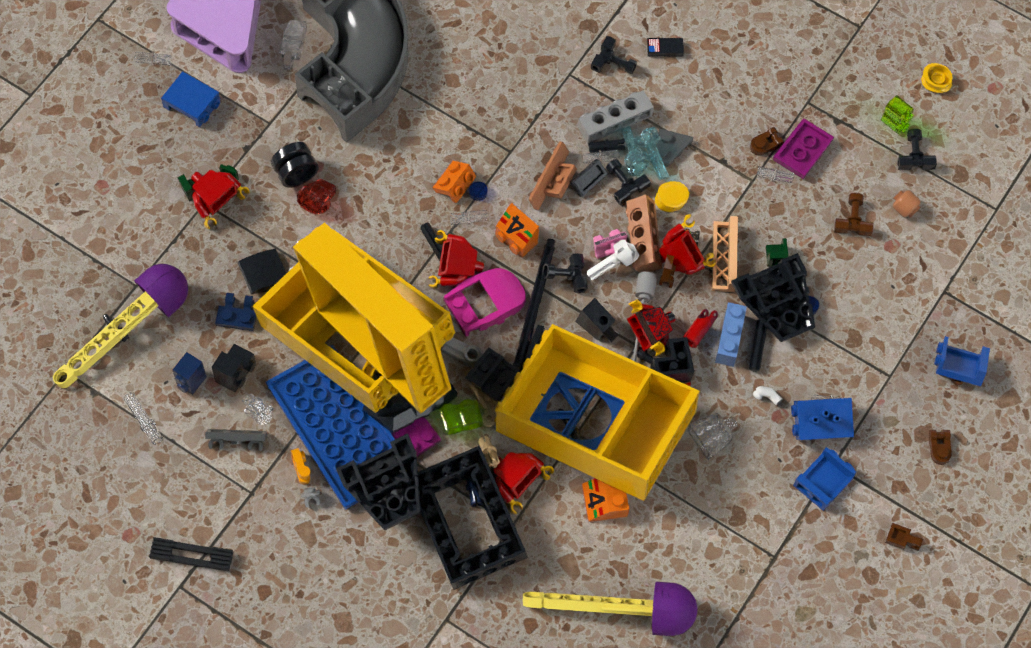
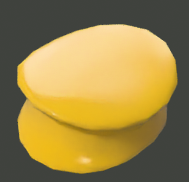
(937, 78)
(671, 196)

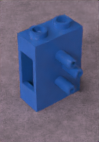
(822, 418)

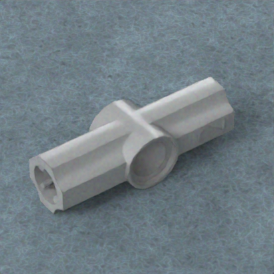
(460, 351)

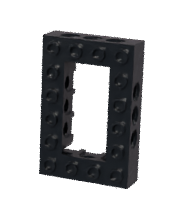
(449, 473)

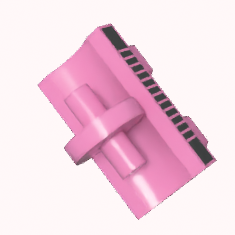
(604, 246)

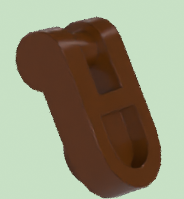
(760, 144)
(940, 452)

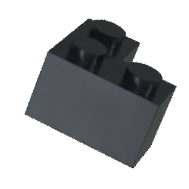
(678, 360)
(233, 367)

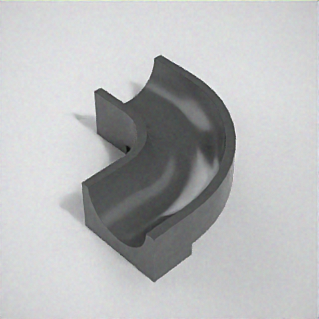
(363, 65)

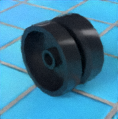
(294, 164)

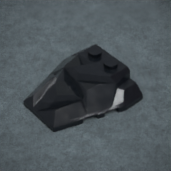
(779, 297)
(400, 413)
(386, 483)

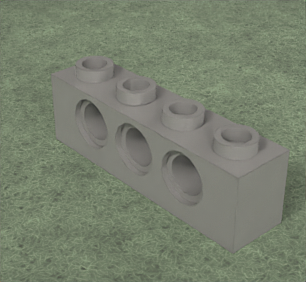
(609, 124)

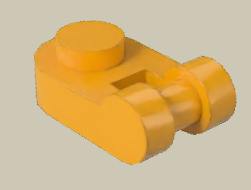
(302, 471)

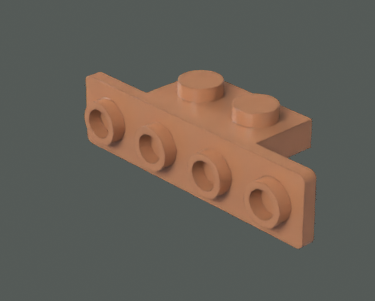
(554, 178)

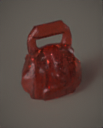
(316, 196)

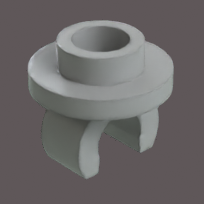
(309, 493)

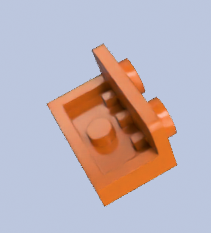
(455, 180)

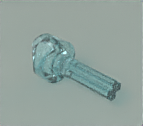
(649, 142)
(637, 159)

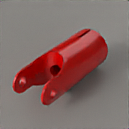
(700, 327)

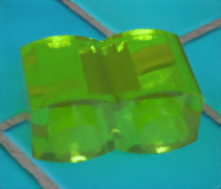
(897, 115)
(460, 417)

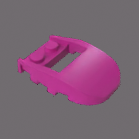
(502, 289)

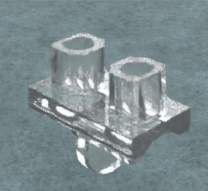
(258, 409)

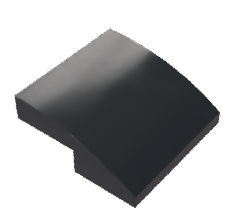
(262, 270)
(492, 374)

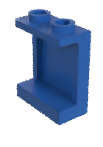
(191, 98)
(961, 363)
(825, 478)

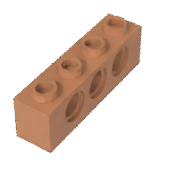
(643, 221)

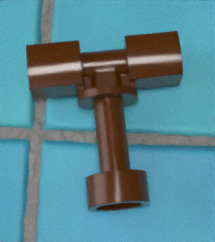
(854, 222)

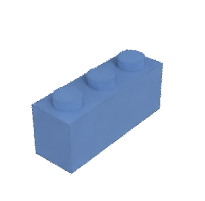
(730, 334)

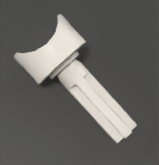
(624, 253)

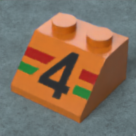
(517, 231)
(604, 501)

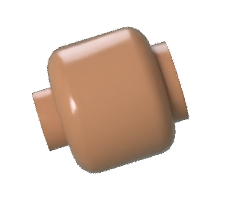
(906, 203)

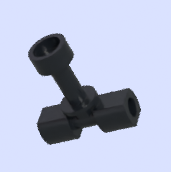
(607, 56)
(916, 157)
(629, 185)
(573, 272)

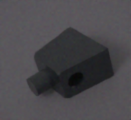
(597, 321)

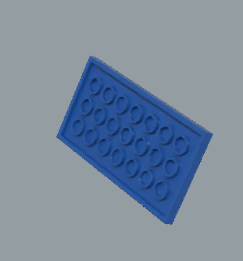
(328, 422)

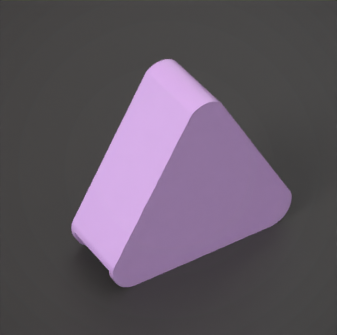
(218, 28)

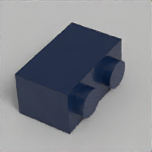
(189, 373)

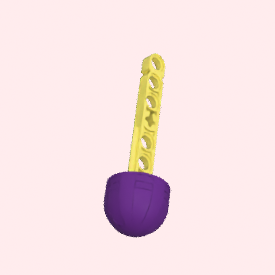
(162, 288)
(671, 609)

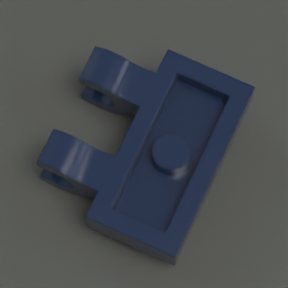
(235, 317)

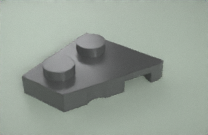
(672, 145)

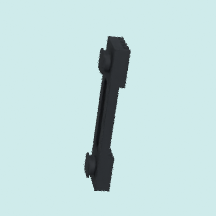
(162, 550)

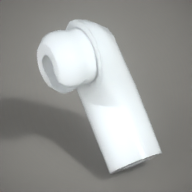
(767, 392)

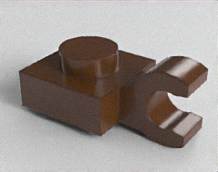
(668, 271)
(900, 537)

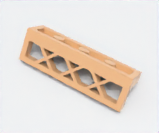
(731, 268)

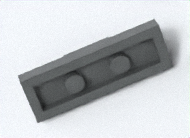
(236, 437)

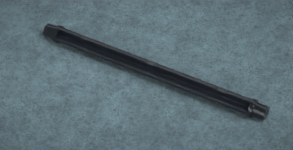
(533, 307)

